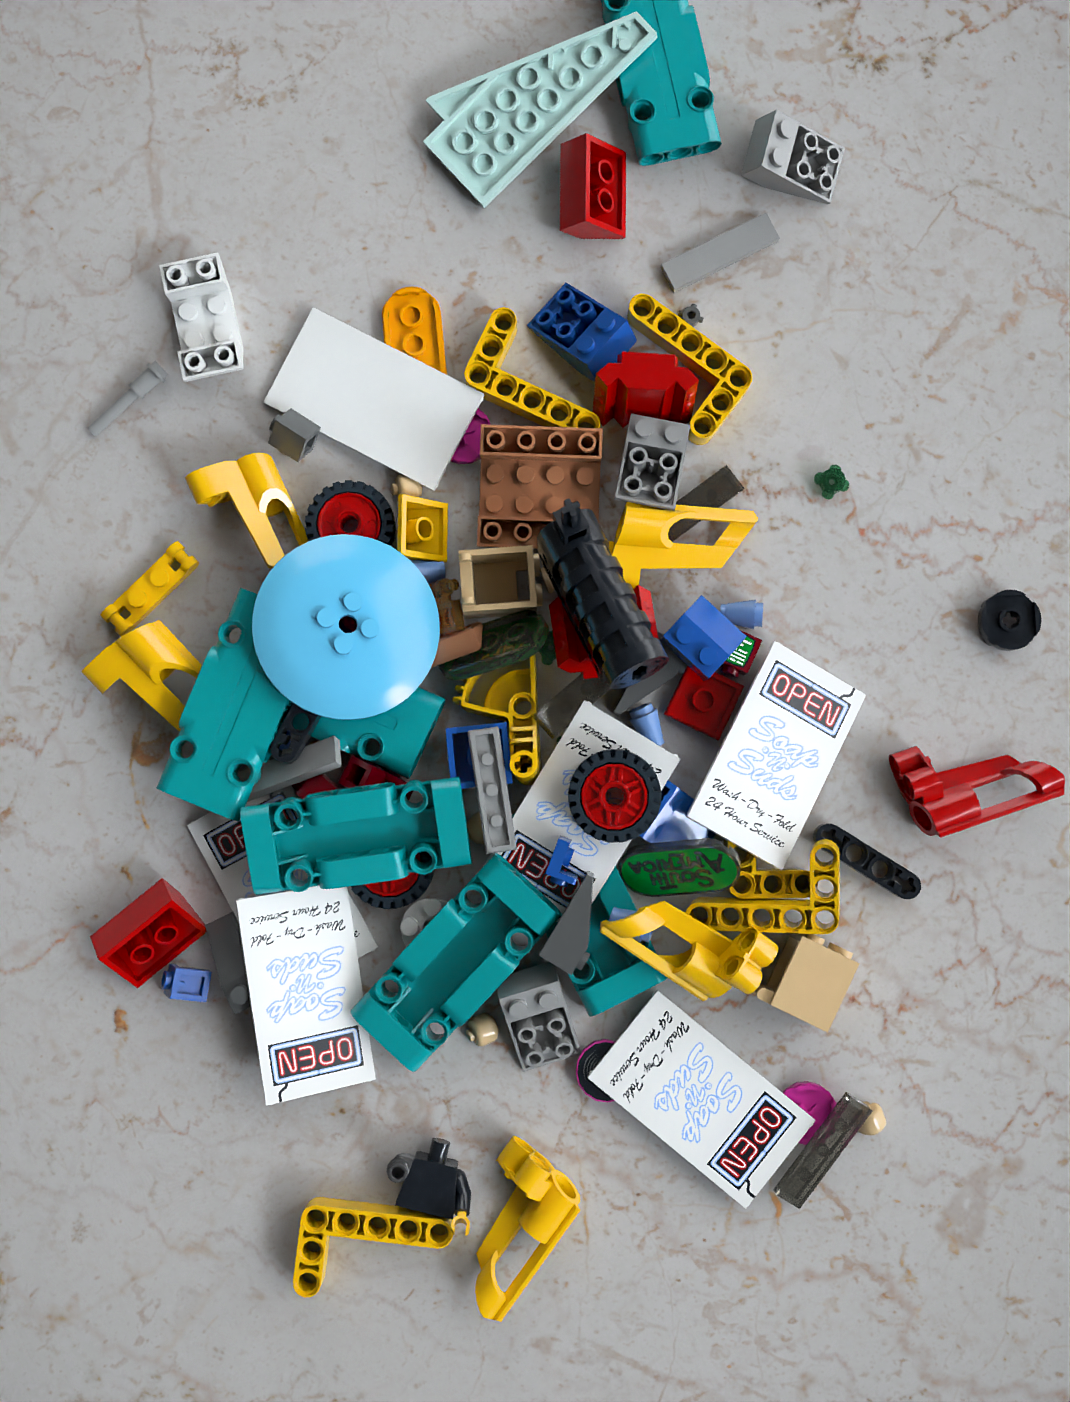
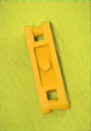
(150, 589)

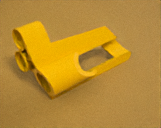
(711, 963)
(541, 1205)

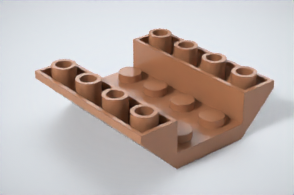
(530, 475)

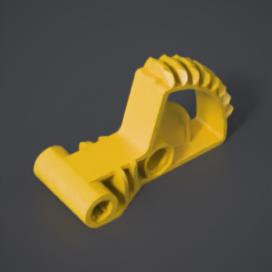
(501, 705)

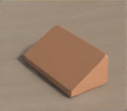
(459, 643)

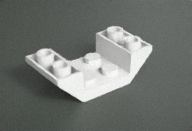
(203, 316)

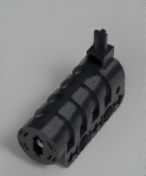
(598, 598)

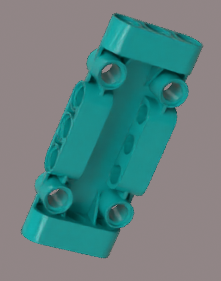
(667, 83)
(227, 720)
(399, 731)
(356, 835)
(455, 963)
(613, 971)

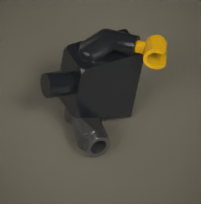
(432, 1183)

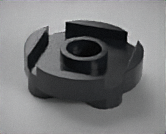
(1020, 607)

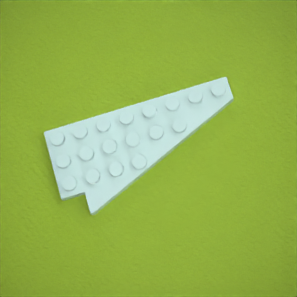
(514, 112)

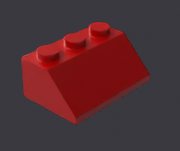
(592, 189)
(148, 933)

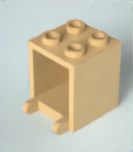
(491, 581)
(809, 980)

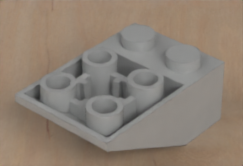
(792, 158)
(652, 462)
(538, 1016)

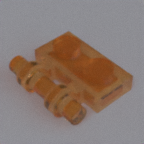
(449, 610)

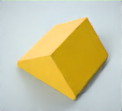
(422, 528)

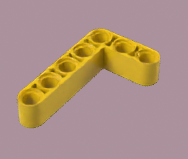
(694, 360)
(522, 390)
(756, 877)
(778, 907)
(362, 1229)

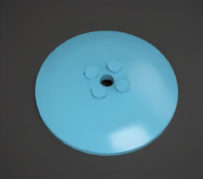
(335, 670)

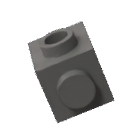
(293, 434)

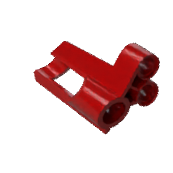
(946, 799)

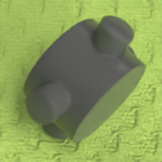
(691, 315)

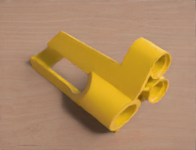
(256, 493)
(644, 540)
(143, 662)

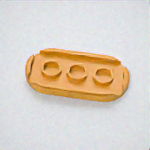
(415, 326)

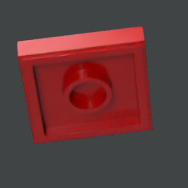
(704, 704)

